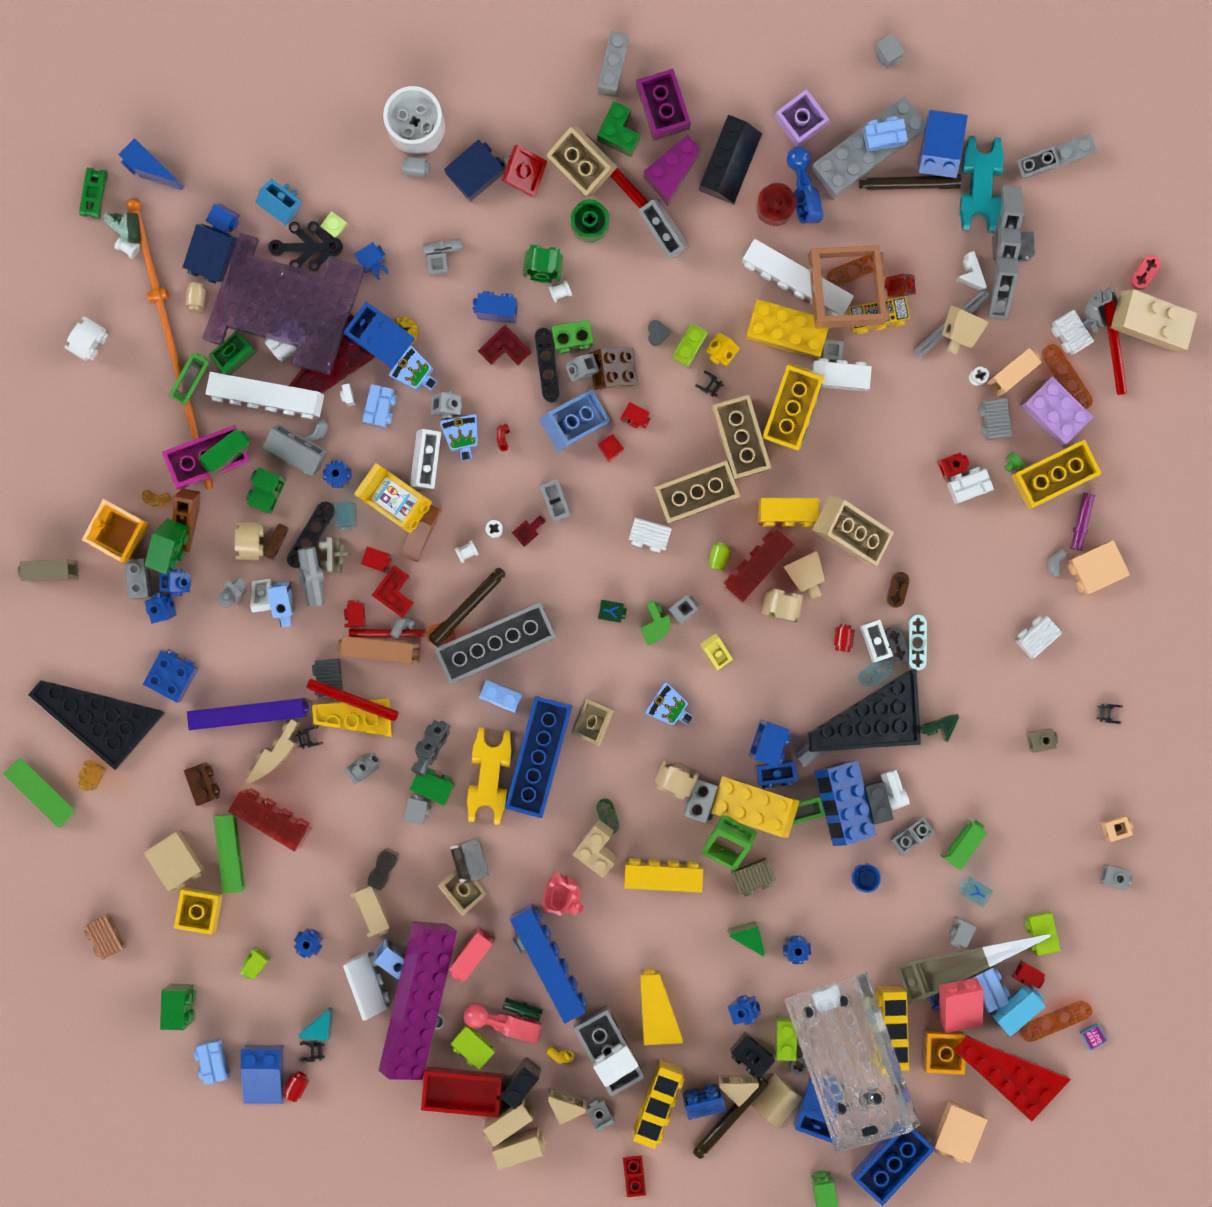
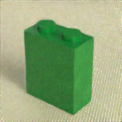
(225, 452)

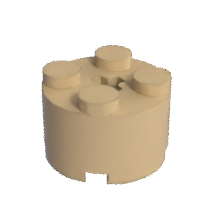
(248, 540)
(782, 605)
(676, 778)

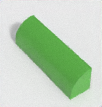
(39, 793)
(229, 853)

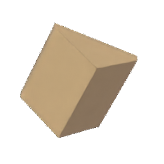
(593, 722)
(463, 895)
(738, 1087)
(776, 1101)
(565, 1105)

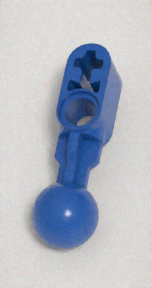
(807, 197)

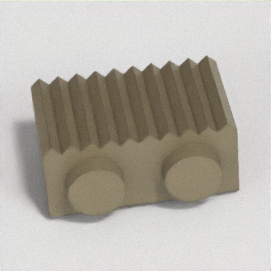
(753, 876)

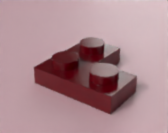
(504, 342)

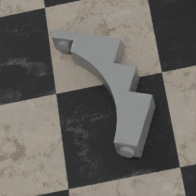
(1008, 249)

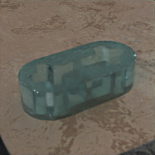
(878, 676)

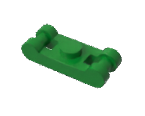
(93, 193)

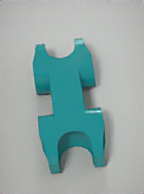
(982, 169)

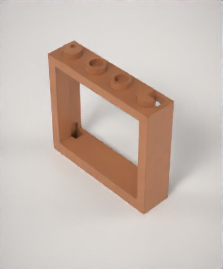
(823, 321)
(379, 650)

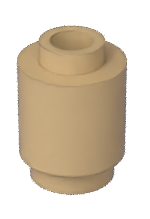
(195, 297)

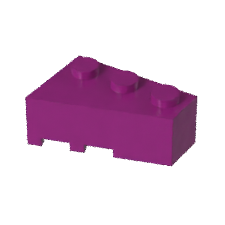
(671, 168)

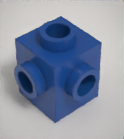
(342, 478)
(175, 582)
(160, 607)
(314, 940)
(794, 943)
(744, 1010)

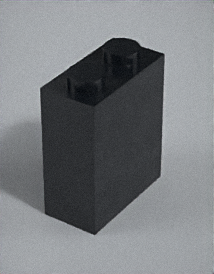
(520, 1083)

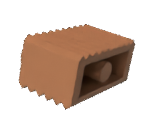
(104, 937)

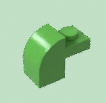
(658, 629)

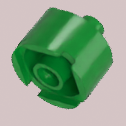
(579, 217)
(543, 264)

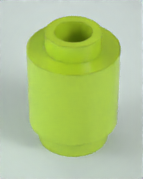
(719, 556)

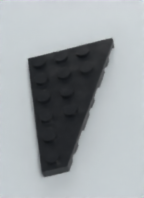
(879, 720)
(102, 723)

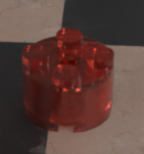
(786, 204)

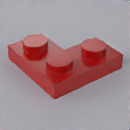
(389, 593)

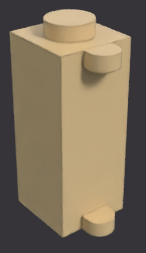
(372, 911)

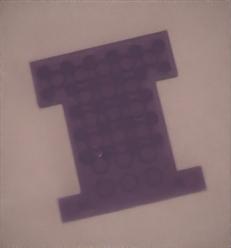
(286, 304)

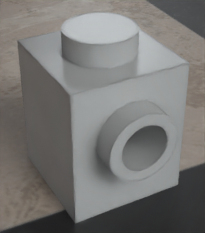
(889, 51)
(582, 367)
(417, 809)
(1115, 877)

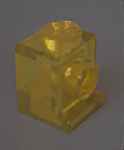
(90, 776)

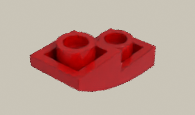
(634, 1176)

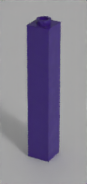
(247, 714)

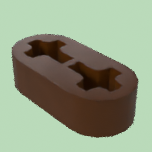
(276, 541)
(893, 588)

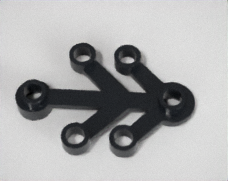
(309, 246)

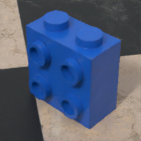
(495, 307)
(171, 675)

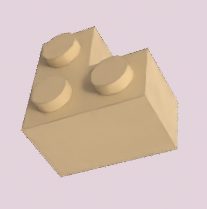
(592, 849)

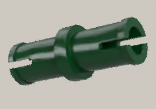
(522, 1009)

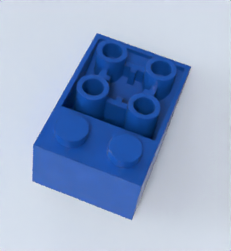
(378, 335)
(703, 1101)
(810, 1115)

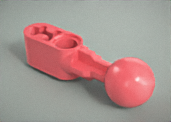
(510, 1024)

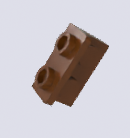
(202, 783)

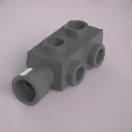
(429, 745)

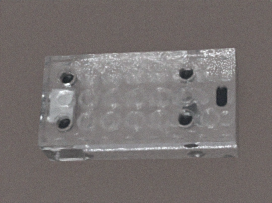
(852, 1063)

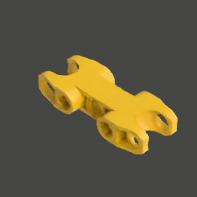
(488, 790)

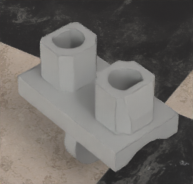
(232, 593)
(363, 767)

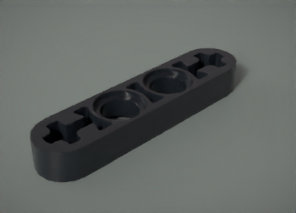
(547, 365)
(308, 533)

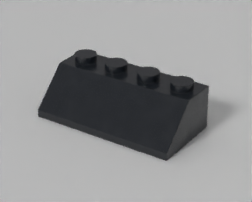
(730, 160)

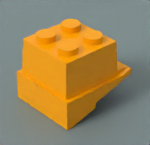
(115, 532)

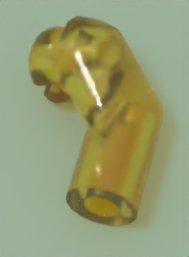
(155, 500)

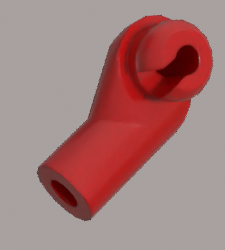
(501, 440)

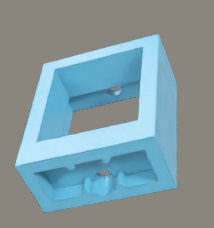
(1021, 1009)

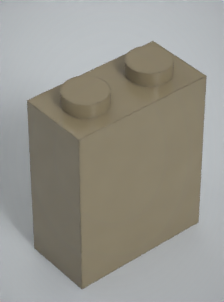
(48, 570)

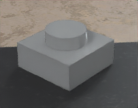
(437, 264)
(832, 350)

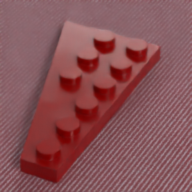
(1016, 1078)

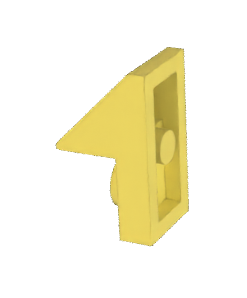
(716, 651)

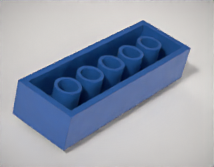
(538, 756)
(548, 964)

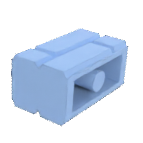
(884, 134)
(379, 406)
(500, 696)
(993, 993)
(212, 1061)

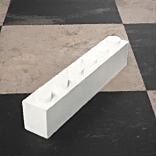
(794, 277)
(264, 394)

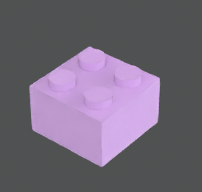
(801, 118)

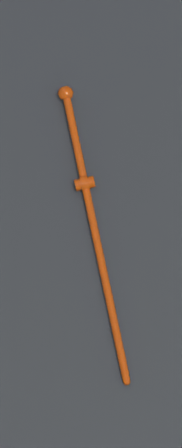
(158, 296)

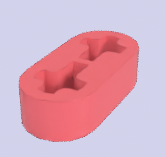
(1142, 270)

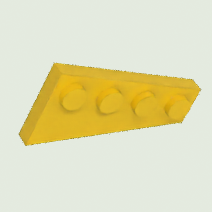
(352, 718)

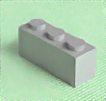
(613, 63)
(663, 228)
(295, 449)

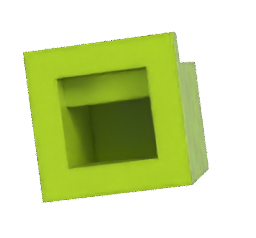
(254, 963)

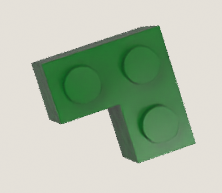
(615, 134)
(266, 490)

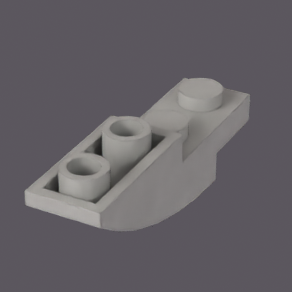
(1057, 156)

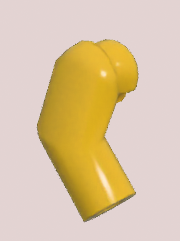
(560, 1057)

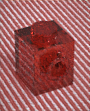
(900, 285)

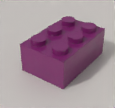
(663, 104)

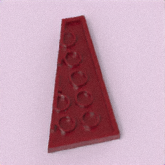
(347, 361)

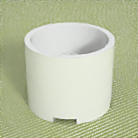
(413, 105)

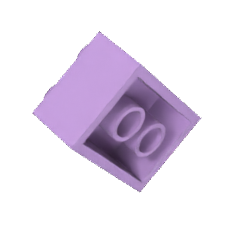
(1056, 411)

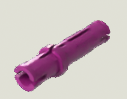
(1082, 521)

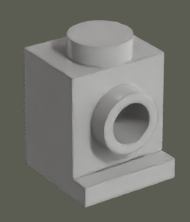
(676, 610)
(961, 933)
(599, 1105)

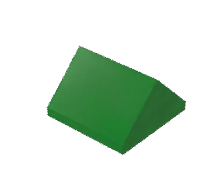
(232, 353)
(749, 936)

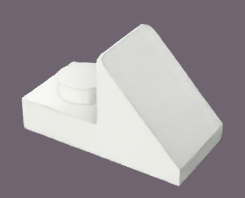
(974, 278)
(259, 595)

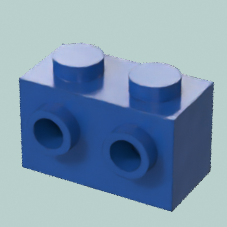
(770, 775)

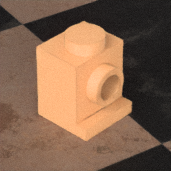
(1124, 831)

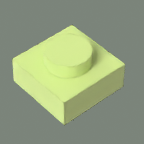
(333, 225)

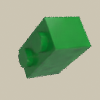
(433, 786)

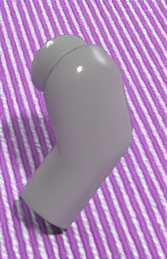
(319, 432)
(1054, 563)
(402, 624)

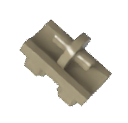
(335, 554)

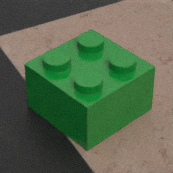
(167, 546)
(177, 1006)

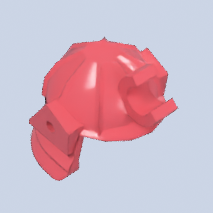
(562, 895)

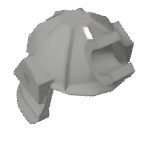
(1095, 308)

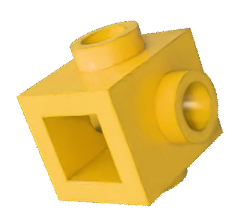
(722, 350)

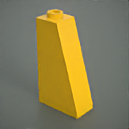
(657, 1013)

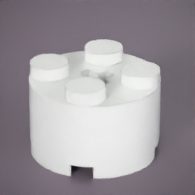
(85, 339)

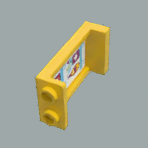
(393, 498)

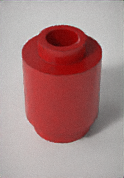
(844, 638)
(295, 1086)

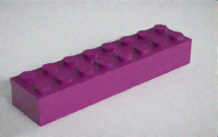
(417, 1001)

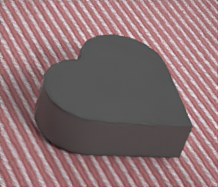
(658, 332)

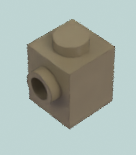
(1042, 740)

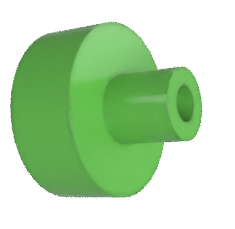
(1014, 462)

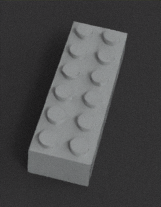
(850, 159)
(495, 643)

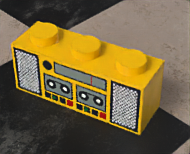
(897, 314)

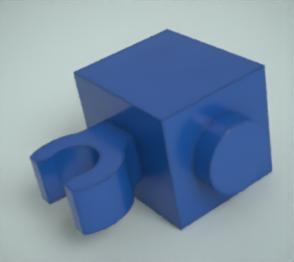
(223, 218)
(372, 258)

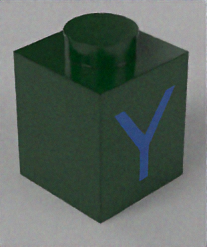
(612, 611)

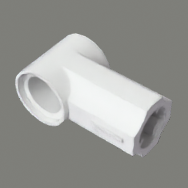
(896, 794)

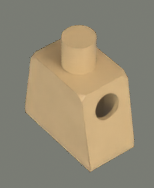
(962, 329)
(806, 574)

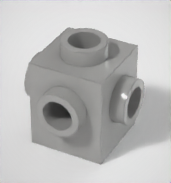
(446, 405)

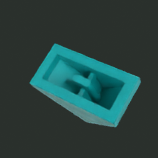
(320, 1028)

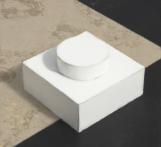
(347, 395)

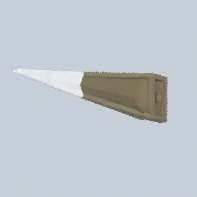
(923, 976)

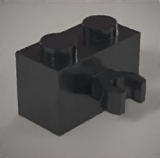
(752, 1055)

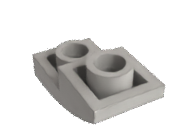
(911, 836)

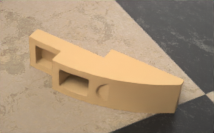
(271, 759)

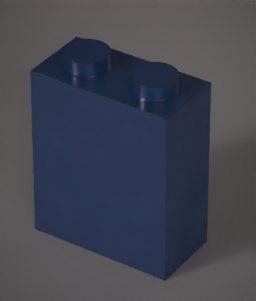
(475, 170)
(209, 253)

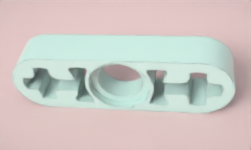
(923, 657)

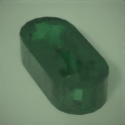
(612, 813)

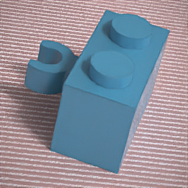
(279, 201)

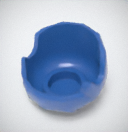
(866, 878)

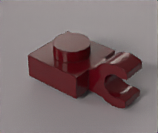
(527, 532)

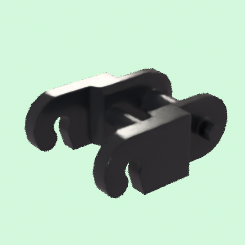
(706, 390)
(1109, 707)
(309, 744)
(313, 1057)

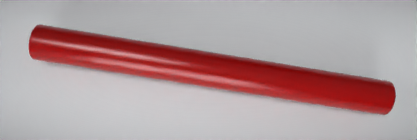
(386, 633)

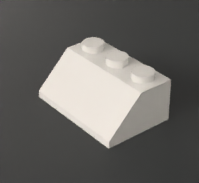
(366, 985)

